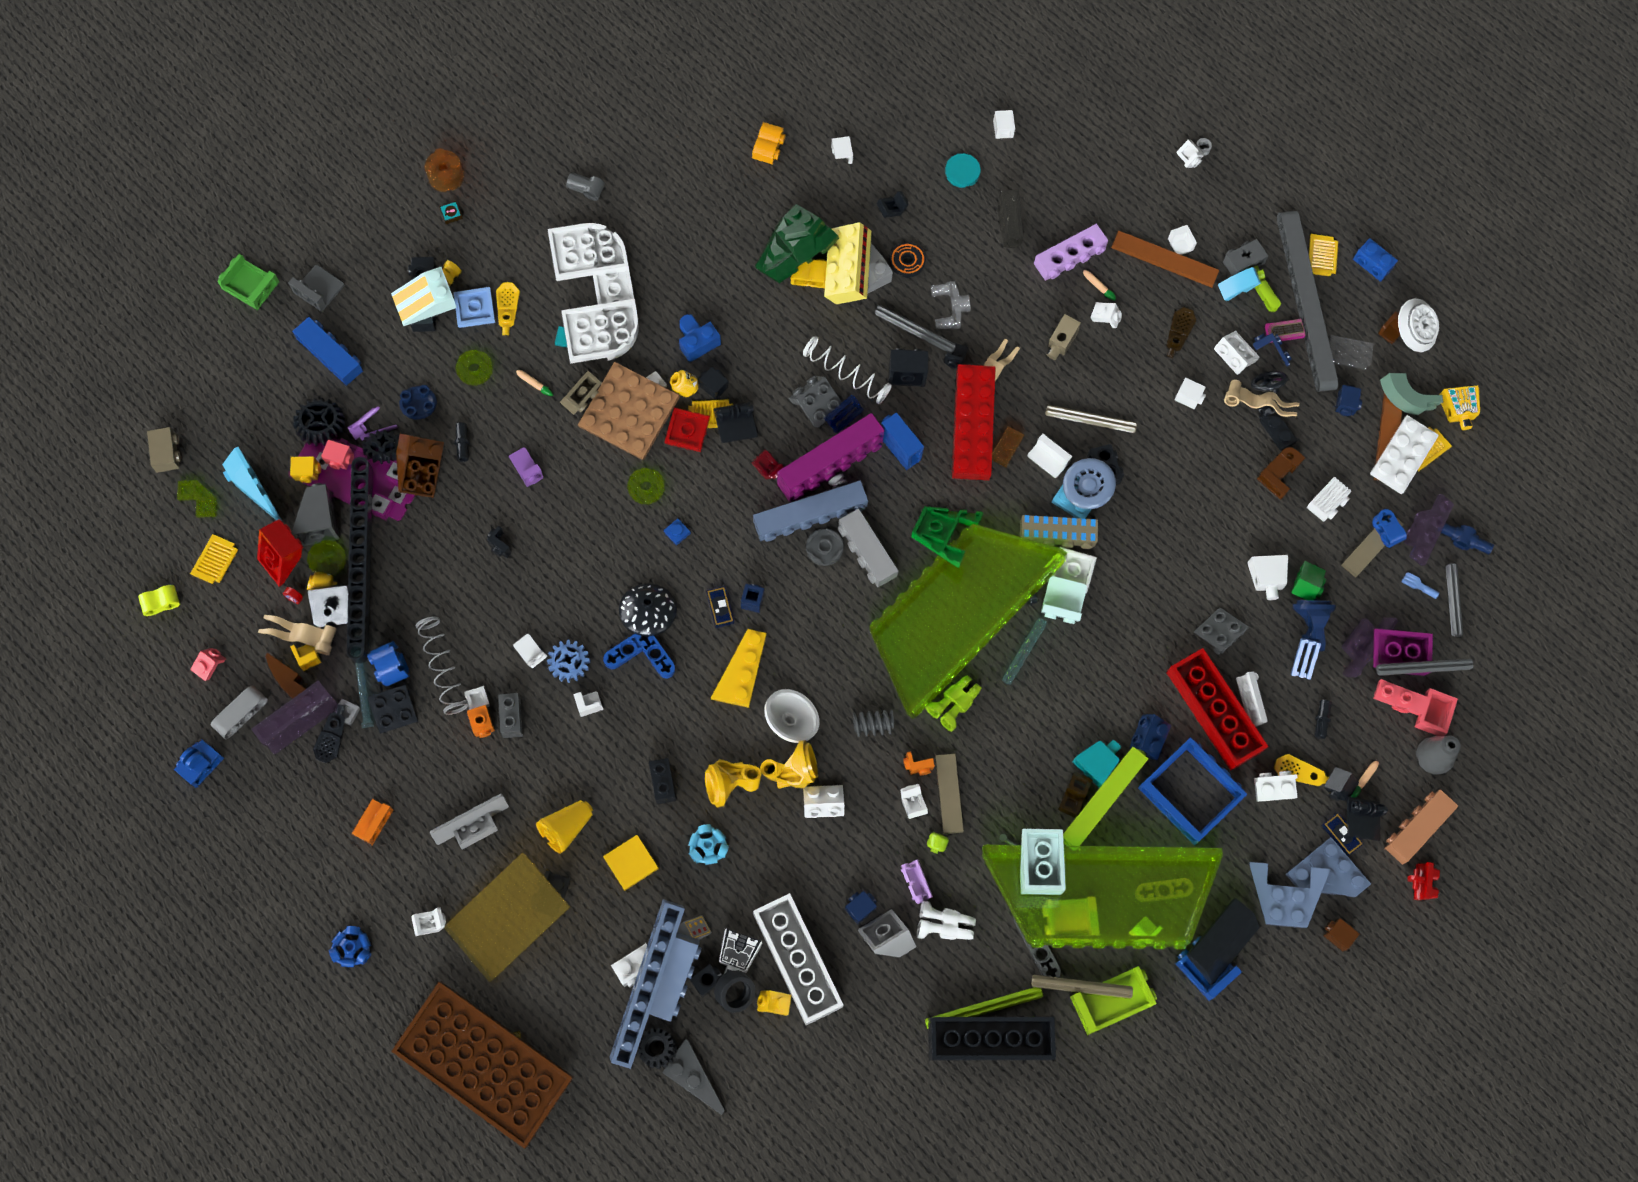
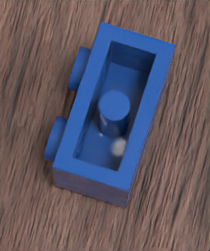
(1375, 259)

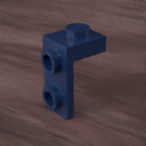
(1263, 340)

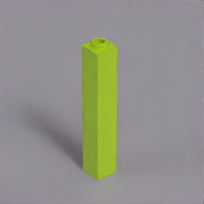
(1104, 797)

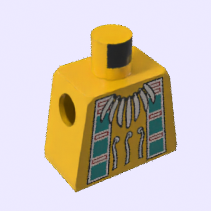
(1461, 405)

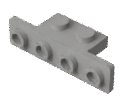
(472, 824)

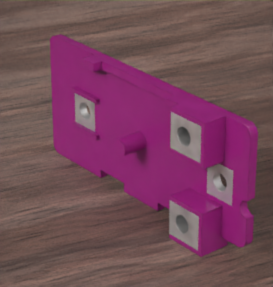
(384, 482)

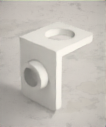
(529, 651)

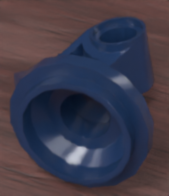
(1316, 617)

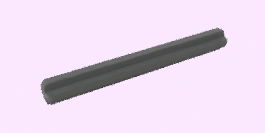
(915, 329)
(1424, 666)

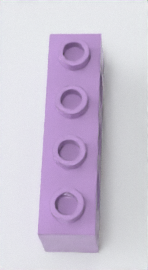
(1091, 236)

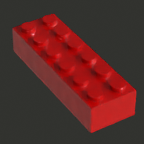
(973, 422)
(1217, 709)

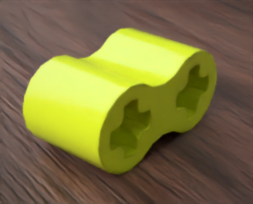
(159, 600)

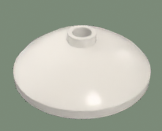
(791, 715)

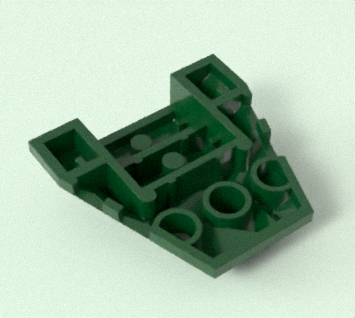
(793, 242)

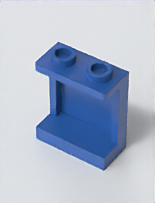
(1198, 979)

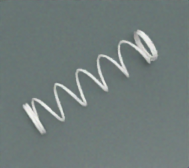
(886, 388)

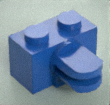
(697, 339)
(197, 763)

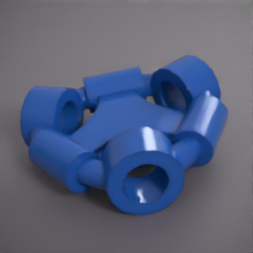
(350, 947)

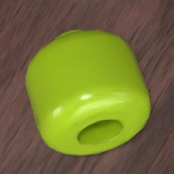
(937, 842)

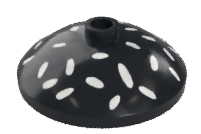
(651, 618)

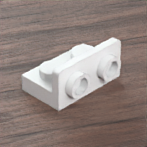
(1236, 352)
(1275, 787)
(628, 966)

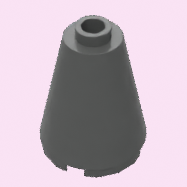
(1438, 754)

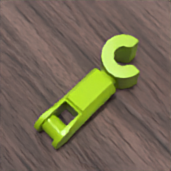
(1266, 293)

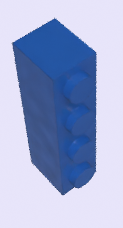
(327, 351)

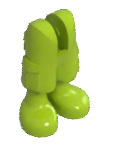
(956, 696)

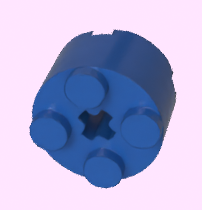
(389, 664)

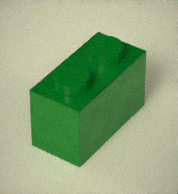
(1309, 581)

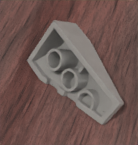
(879, 271)

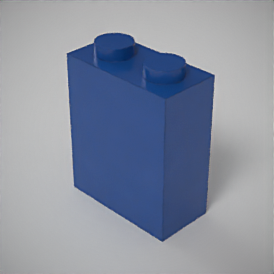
(901, 441)

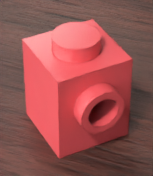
(337, 455)

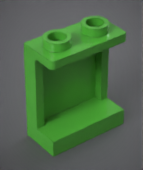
(247, 282)

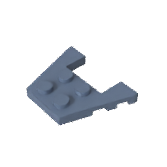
(1287, 904)

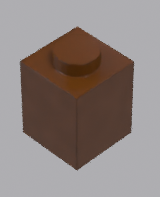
(1340, 934)

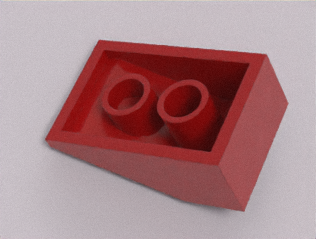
(278, 550)

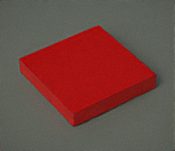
(687, 429)

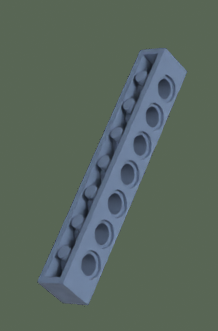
(646, 984)

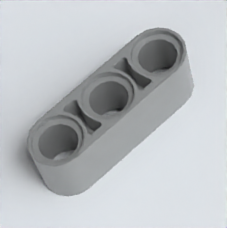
(239, 712)

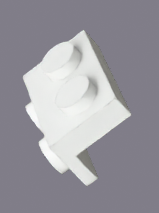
(823, 801)

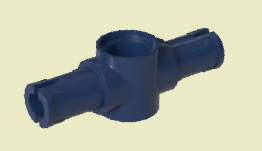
(1466, 538)

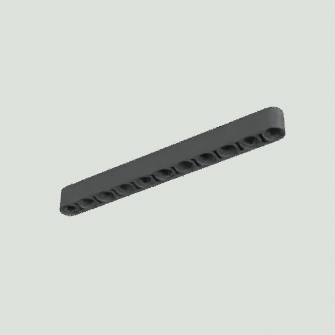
(1307, 301)

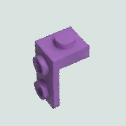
(526, 467)

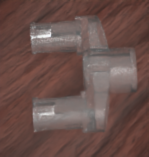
(958, 303)

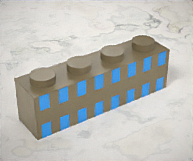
(1060, 531)

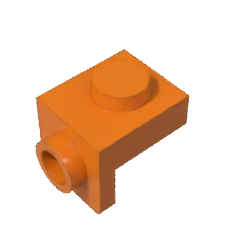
(922, 767)

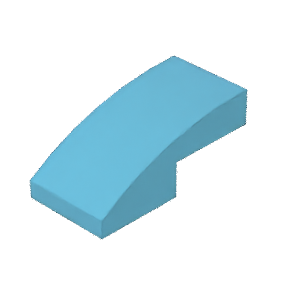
(1239, 283)

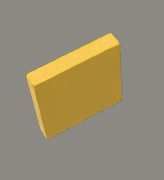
(630, 862)

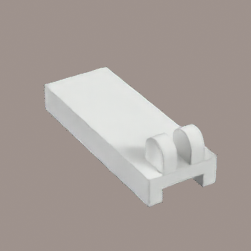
(1251, 698)

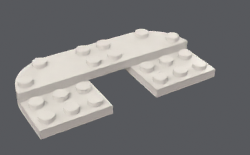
(612, 325)

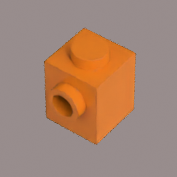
(480, 721)

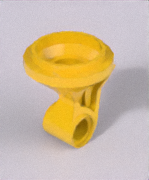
(797, 771)
(725, 776)

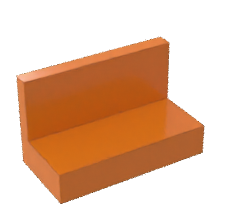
(372, 821)

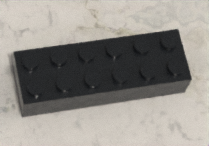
(991, 1038)

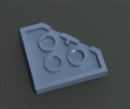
(1343, 875)

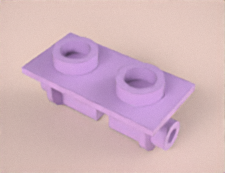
(918, 884)

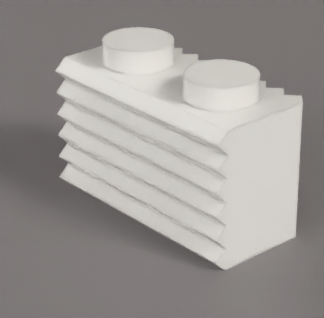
(1328, 499)

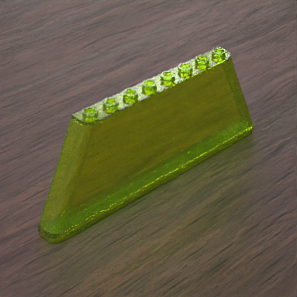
(958, 610)
(1111, 895)

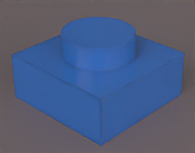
(677, 532)

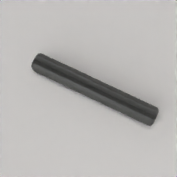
(1454, 600)

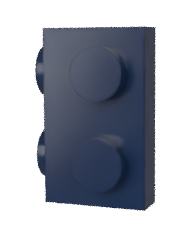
(1150, 735)

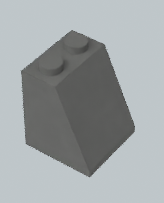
(316, 516)

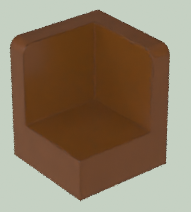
(1390, 329)

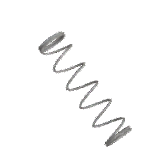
(422, 627)

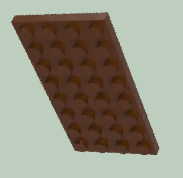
(482, 1064)

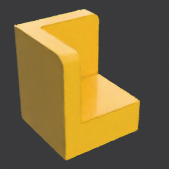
(306, 656)

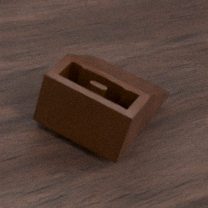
(418, 464)

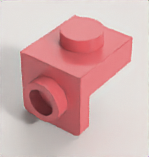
(207, 662)

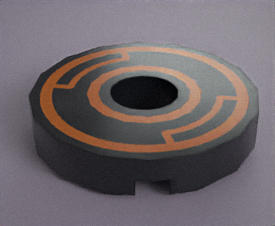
(907, 250)

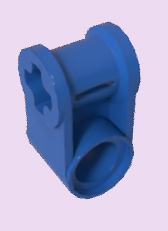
(1390, 529)

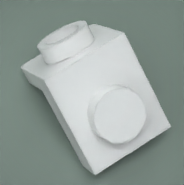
(1190, 154)
(1107, 313)
(913, 801)
(428, 922)

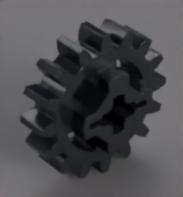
(381, 446)

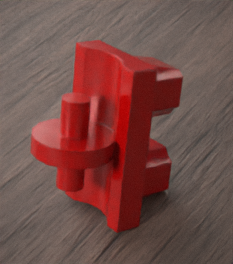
(1422, 881)

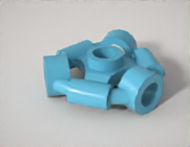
(707, 845)

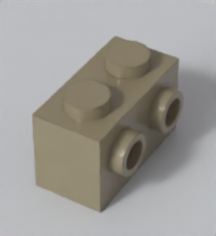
(580, 393)
(163, 449)

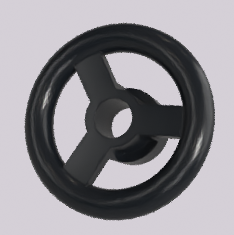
(1270, 384)

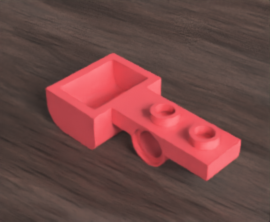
(1433, 708)

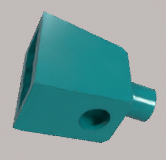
(1098, 761)

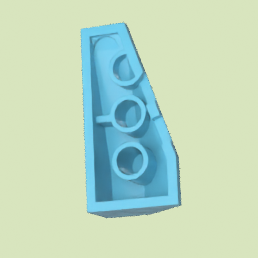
(243, 476)

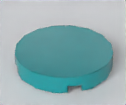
(962, 170)

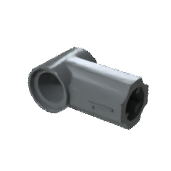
(590, 187)

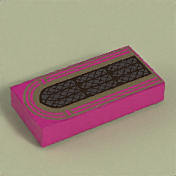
(1286, 330)

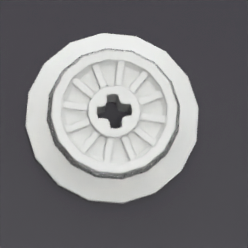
(1418, 325)

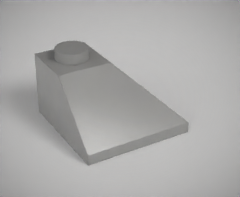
(888, 935)

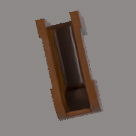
(1284, 463)

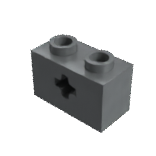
(1245, 257)
(510, 715)

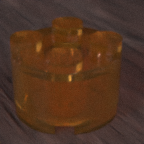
(444, 170)

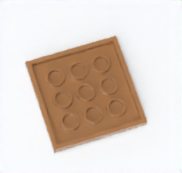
(628, 411)

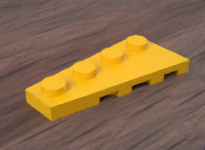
(740, 675)

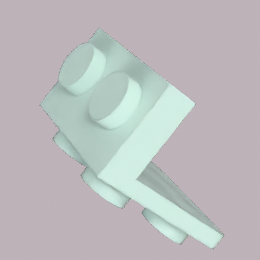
(1064, 599)

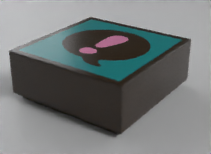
(450, 212)

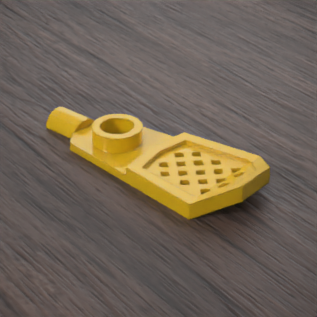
(507, 309)
(1304, 771)

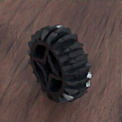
(318, 427)

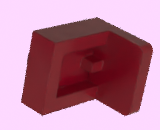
(767, 465)

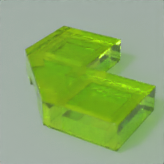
(205, 501)

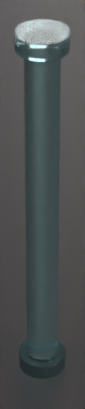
(363, 692)

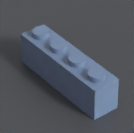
(674, 976)

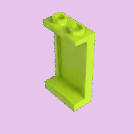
(1101, 1010)

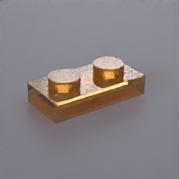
(1007, 446)

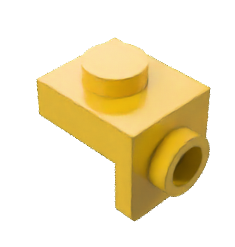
(774, 1002)

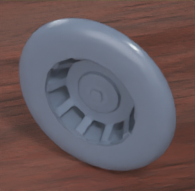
(1089, 483)

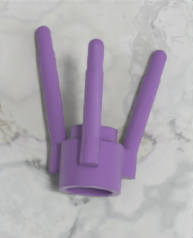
(358, 429)

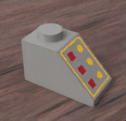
(695, 928)

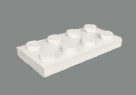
(1404, 454)

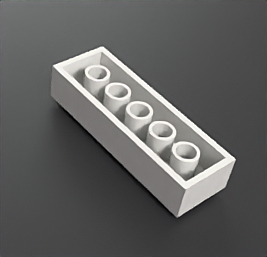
(798, 959)

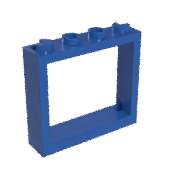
(1171, 812)

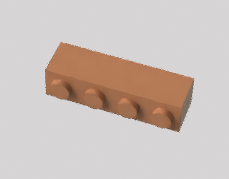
(1421, 826)

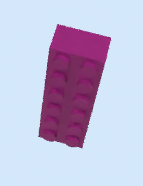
(830, 458)

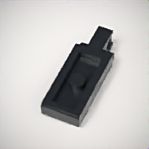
(1276, 428)

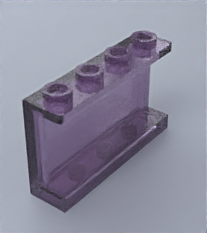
(295, 718)

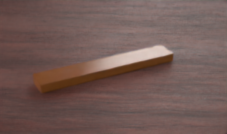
(1165, 259)
(1389, 424)

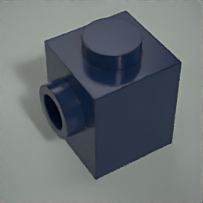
(1348, 400)
(752, 598)
(861, 906)

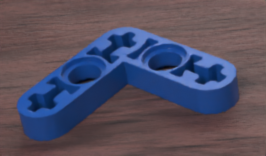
(640, 646)

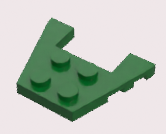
(937, 527)

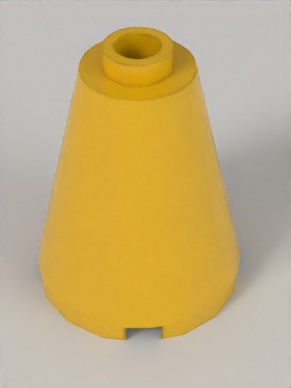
(564, 825)

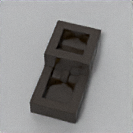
(1075, 794)

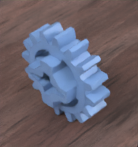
(561, 664)

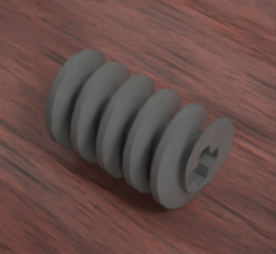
(874, 723)

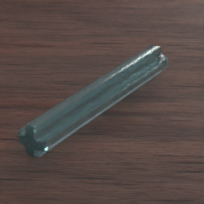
(1024, 651)

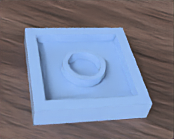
(474, 307)

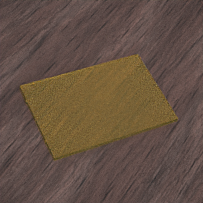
(506, 917)

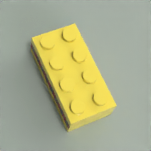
(848, 264)

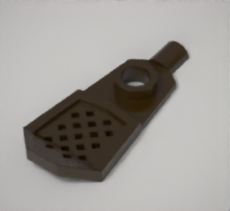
(1180, 334)

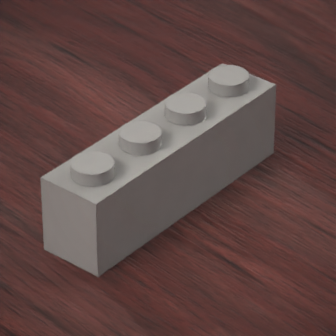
(868, 548)

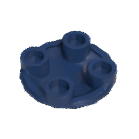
(417, 402)

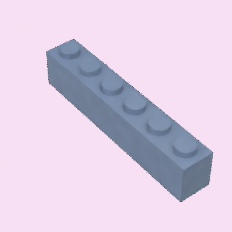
(810, 511)

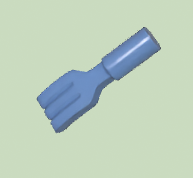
(1415, 583)

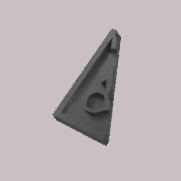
(690, 1075)

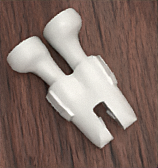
(950, 923)

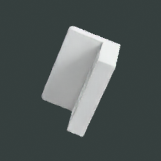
(1049, 456)

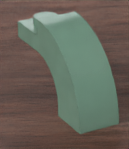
(1405, 397)

